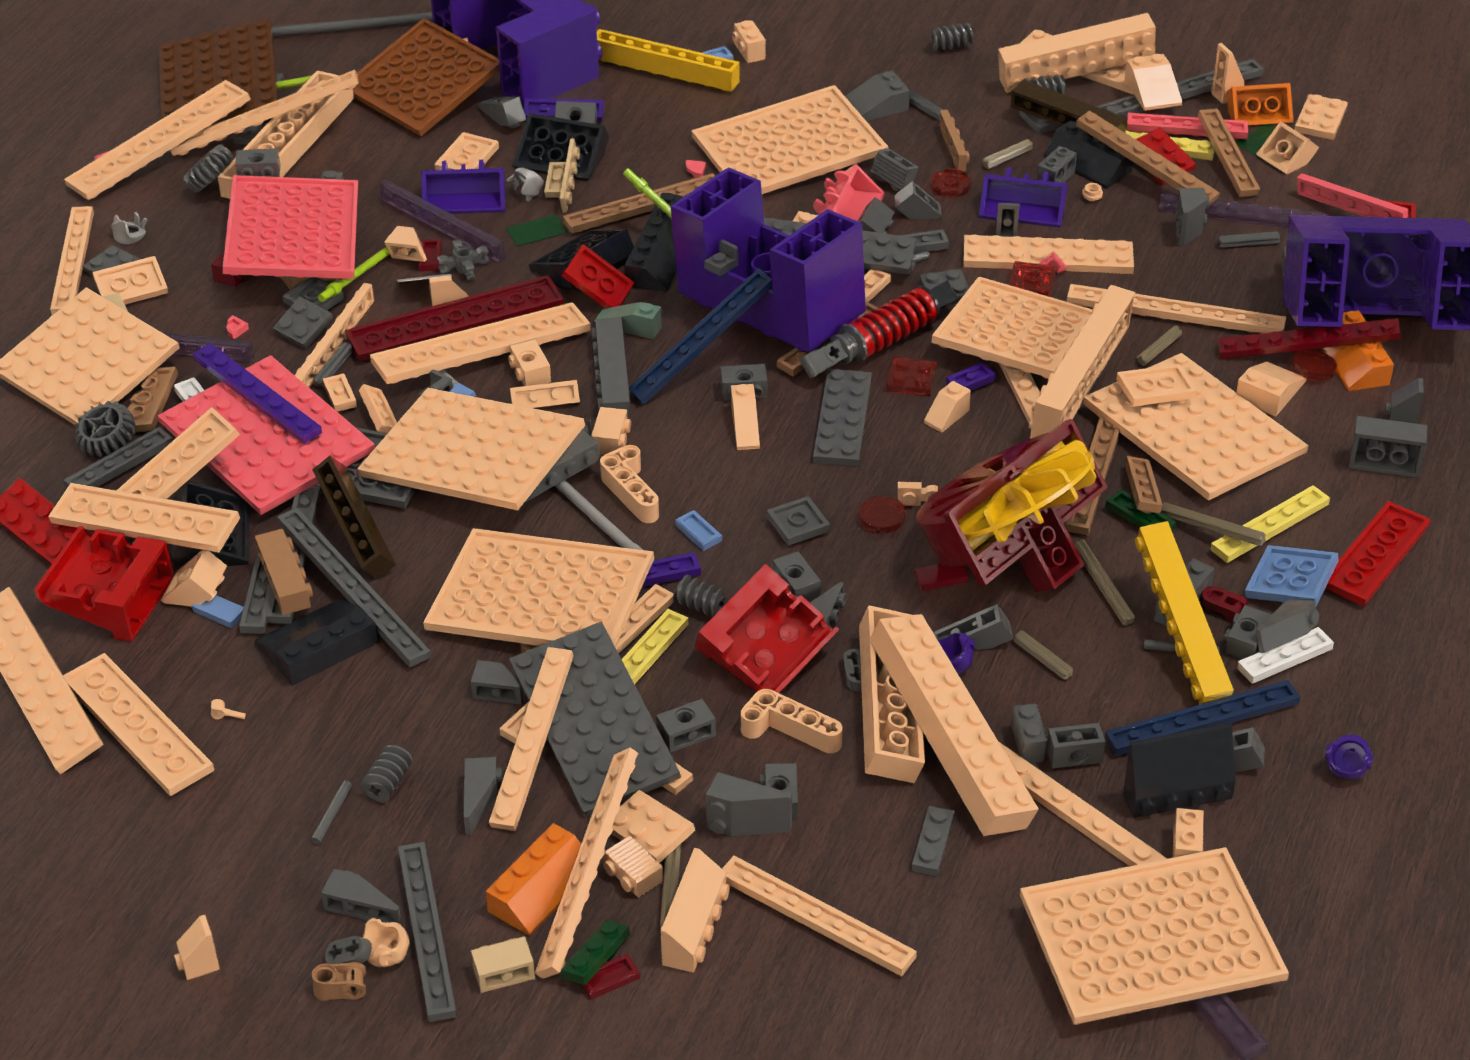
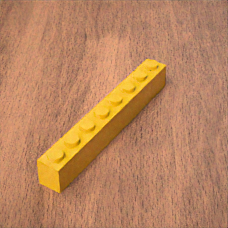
(668, 60)
(1183, 613)

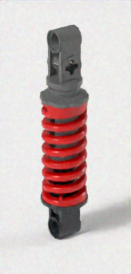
(881, 328)

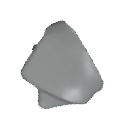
(531, 181)
(121, 232)

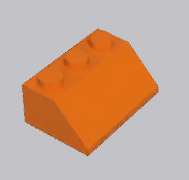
(1260, 104)

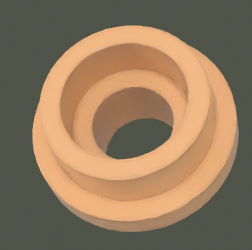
(1092, 192)

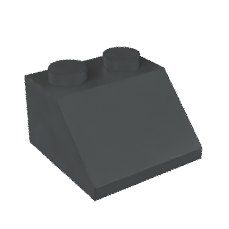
(1190, 214)

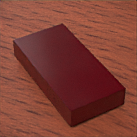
(432, 250)
(939, 576)
(612, 976)

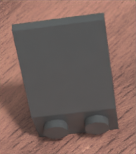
(880, 96)
(746, 807)

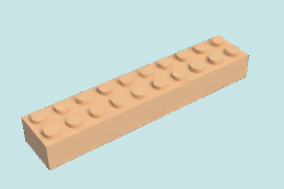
(294, 130)
(1083, 362)
(953, 725)

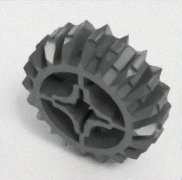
(208, 168)
(104, 429)

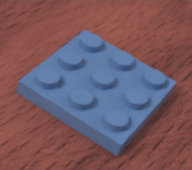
(1291, 574)

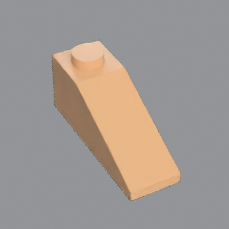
(1225, 74)
(745, 416)

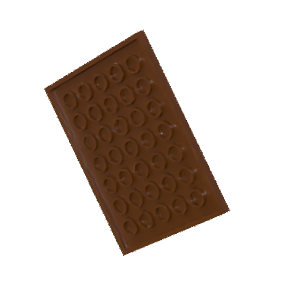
(234, 54)

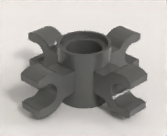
(463, 259)

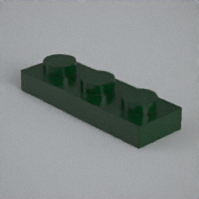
(1125, 506)
(595, 952)

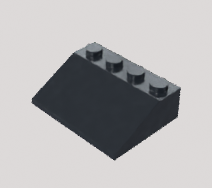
(548, 140)
(609, 244)
(237, 545)
(319, 640)
(1180, 770)

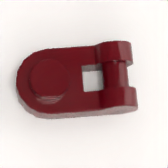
(1223, 601)

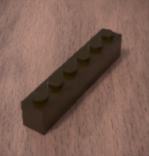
(1056, 106)
(354, 517)

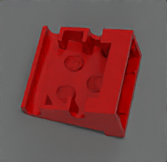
(108, 580)
(765, 633)

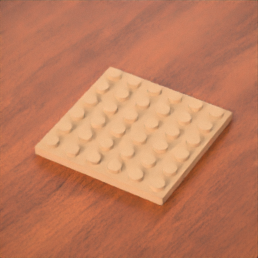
(1011, 326)
(85, 356)

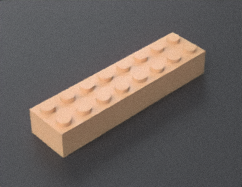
(1078, 51)
(890, 730)

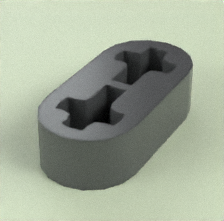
(851, 670)
(346, 947)

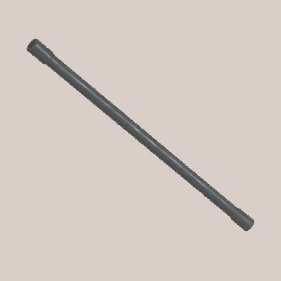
(350, 24)

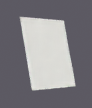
(426, 277)

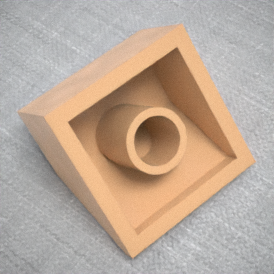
(1287, 149)
(195, 580)

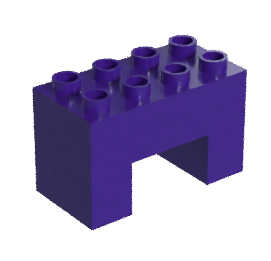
(540, 43)
(1377, 269)
(812, 271)

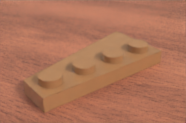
(151, 400)

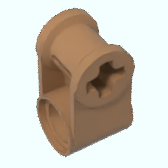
(337, 981)

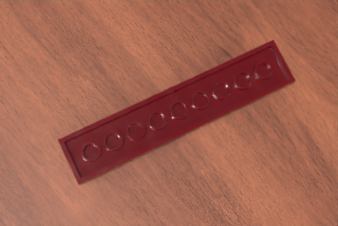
(454, 316)

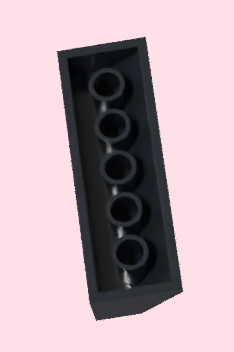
(653, 256)

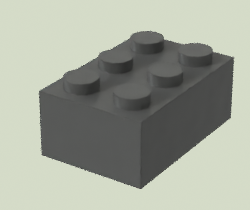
(1388, 446)

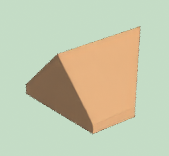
(444, 290)

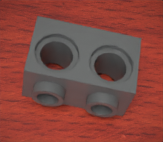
(1059, 165)

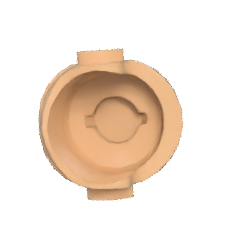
(388, 942)

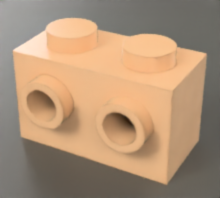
(749, 41)

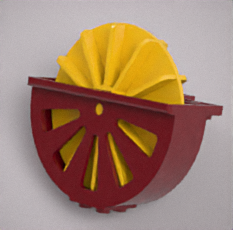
(1016, 509)

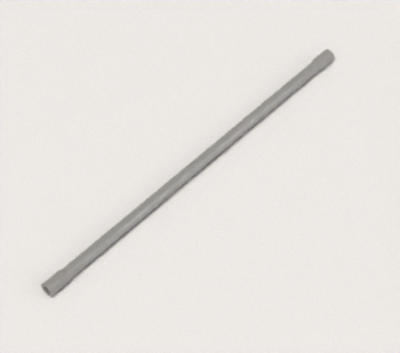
(587, 508)

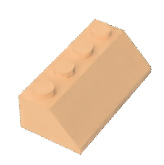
(693, 913)

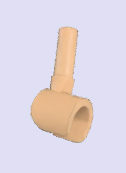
(219, 711)

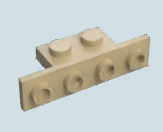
(561, 179)

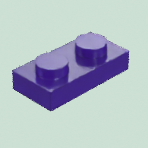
(973, 377)

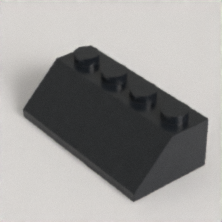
(1094, 158)

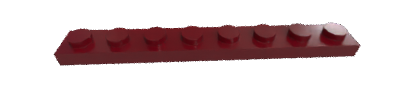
(1309, 338)

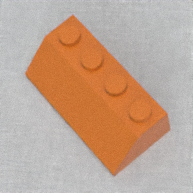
(1361, 364)
(535, 881)

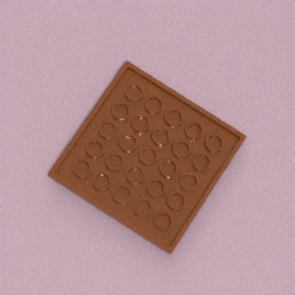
(423, 76)

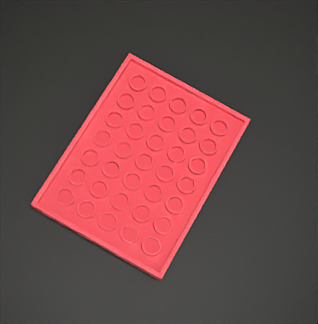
(291, 227)
(265, 460)

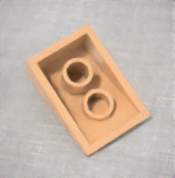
(1152, 82)
(1269, 387)

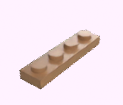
(953, 141)
(1143, 485)

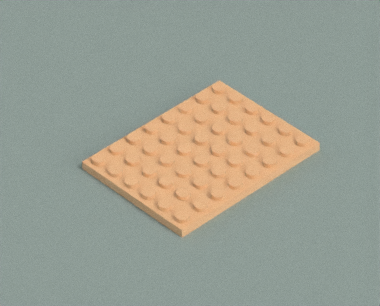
(791, 139)
(1202, 440)
(472, 448)
(537, 588)
(1152, 935)

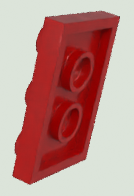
(1162, 144)
(597, 278)

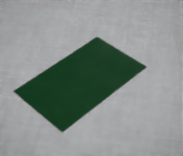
(1256, 139)
(536, 230)

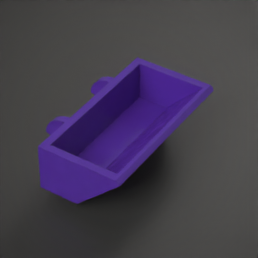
(465, 189)
(1038, 200)

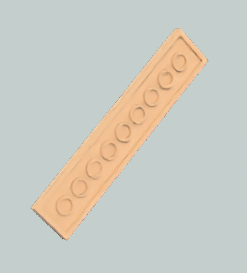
(157, 140)
(478, 343)
(42, 689)

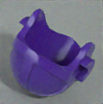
(958, 650)
(1349, 757)

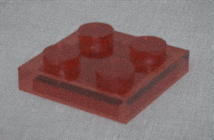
(1033, 277)
(911, 376)

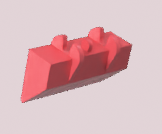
(849, 193)

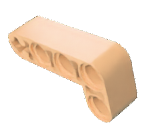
(620, 475)
(792, 718)

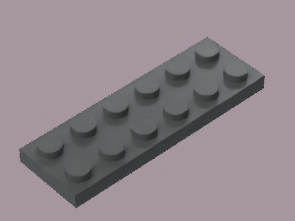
(842, 417)

